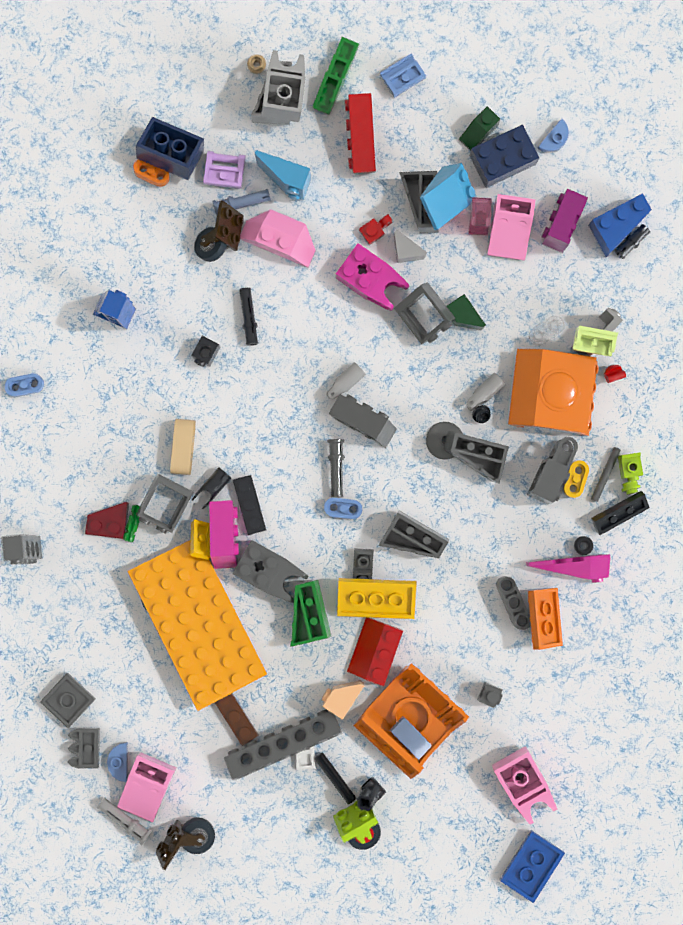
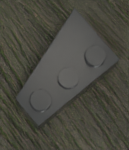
(363, 419)
(479, 454)

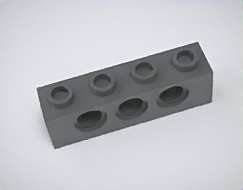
(22, 549)

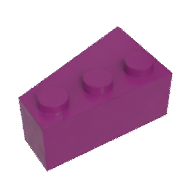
(564, 220)

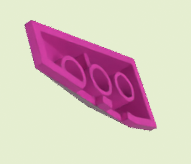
(585, 567)

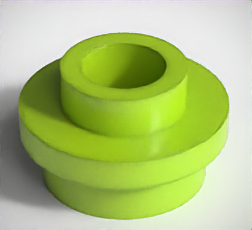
(630, 487)

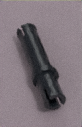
(248, 317)

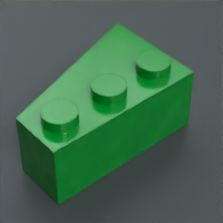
(310, 616)

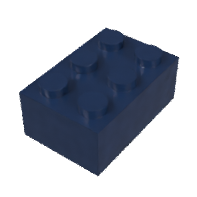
(170, 148)
(504, 156)

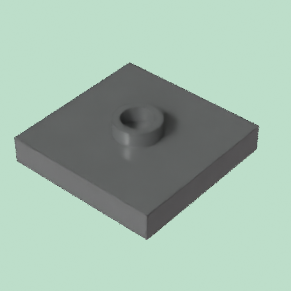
(67, 700)

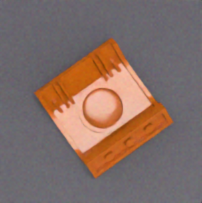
(553, 390)
(422, 705)

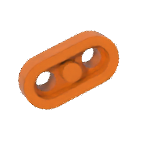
(151, 173)

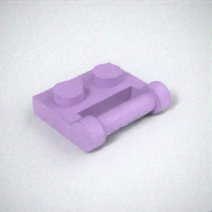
(224, 175)

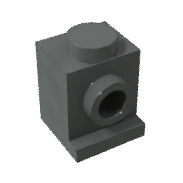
(490, 695)

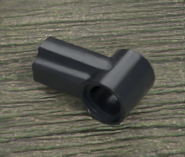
(370, 794)

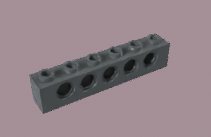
(234, 759)

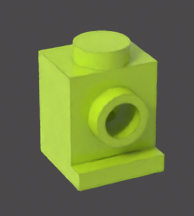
(624, 466)

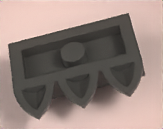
(86, 748)

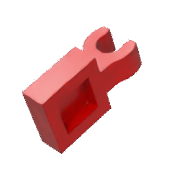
(374, 230)

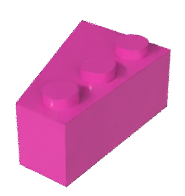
(223, 534)

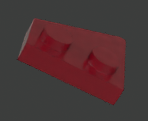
(108, 522)

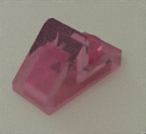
(480, 216)

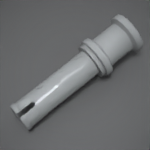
(132, 826)

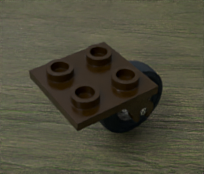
(214, 241)
(194, 836)

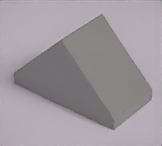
(406, 249)

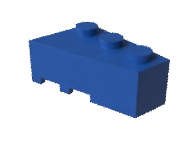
(618, 222)
(115, 308)

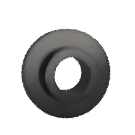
(481, 414)
(589, 545)

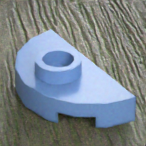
(556, 138)
(118, 762)

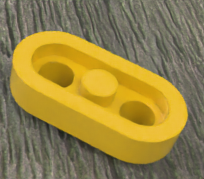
(575, 479)

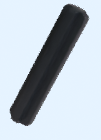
(335, 778)

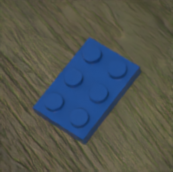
(532, 866)

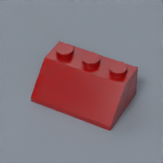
(375, 651)

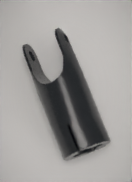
(214, 484)

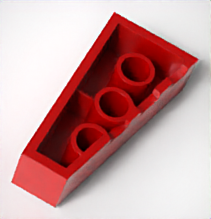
(361, 133)

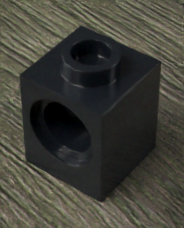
(204, 343)

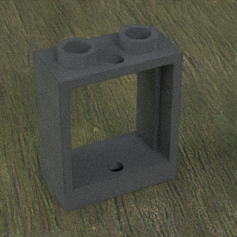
(412, 322)
(162, 527)

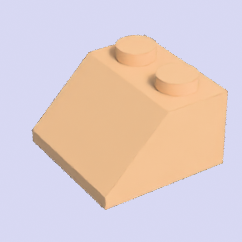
(341, 697)

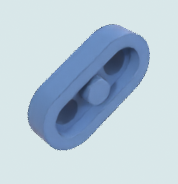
(25, 385)
(343, 508)

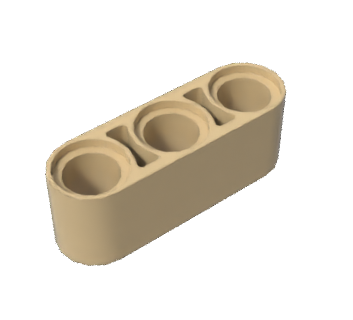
(182, 446)

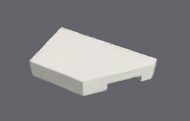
(305, 759)

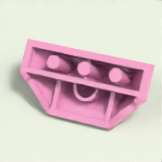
(280, 236)

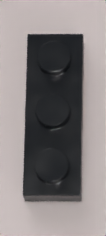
(249, 505)
(620, 512)

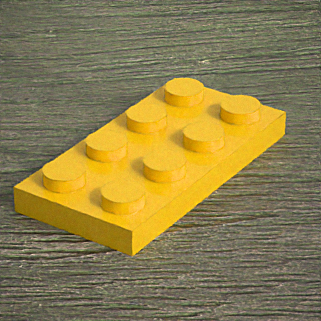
(376, 598)

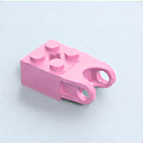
(526, 789)

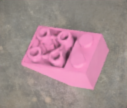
(511, 227)
(146, 787)

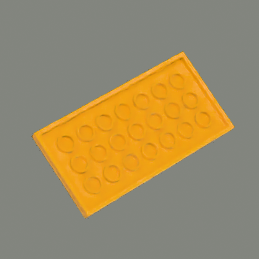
(197, 625)

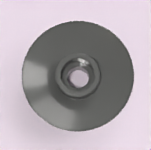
(434, 439)

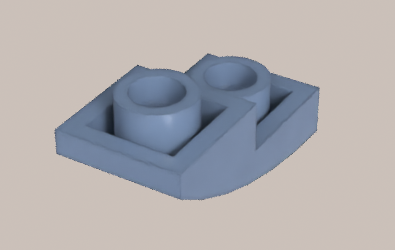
(410, 737)

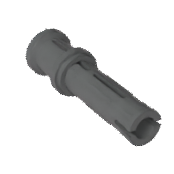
(336, 457)

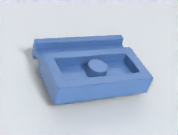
(402, 75)

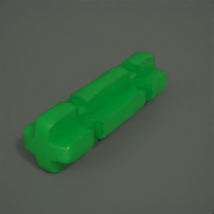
(132, 525)

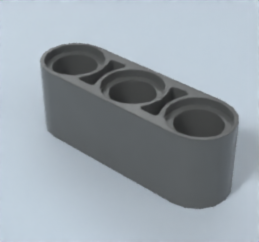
(520, 610)

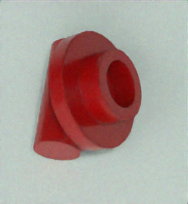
(614, 373)

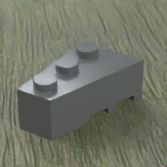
(415, 184)
(412, 536)

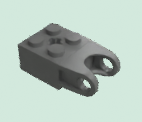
(553, 472)
(274, 574)

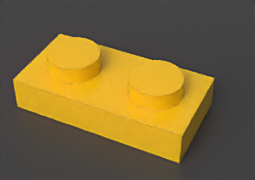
(200, 539)

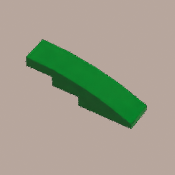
(335, 75)

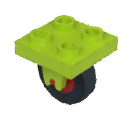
(358, 827)

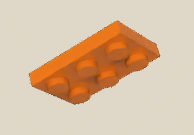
(545, 618)

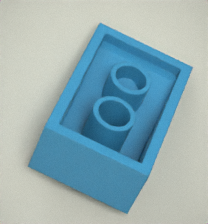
(288, 176)
(447, 194)

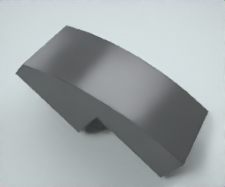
(363, 563)

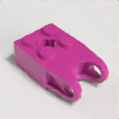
(377, 278)

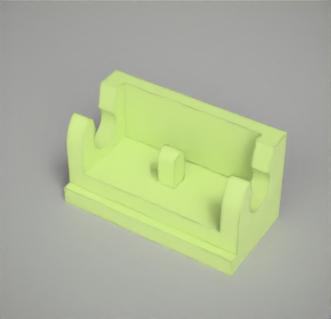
(595, 341)

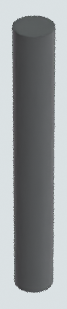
(605, 474)

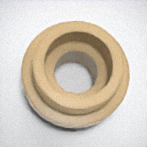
(253, 59)

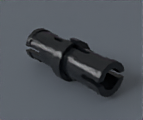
(632, 241)

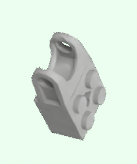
(284, 89)

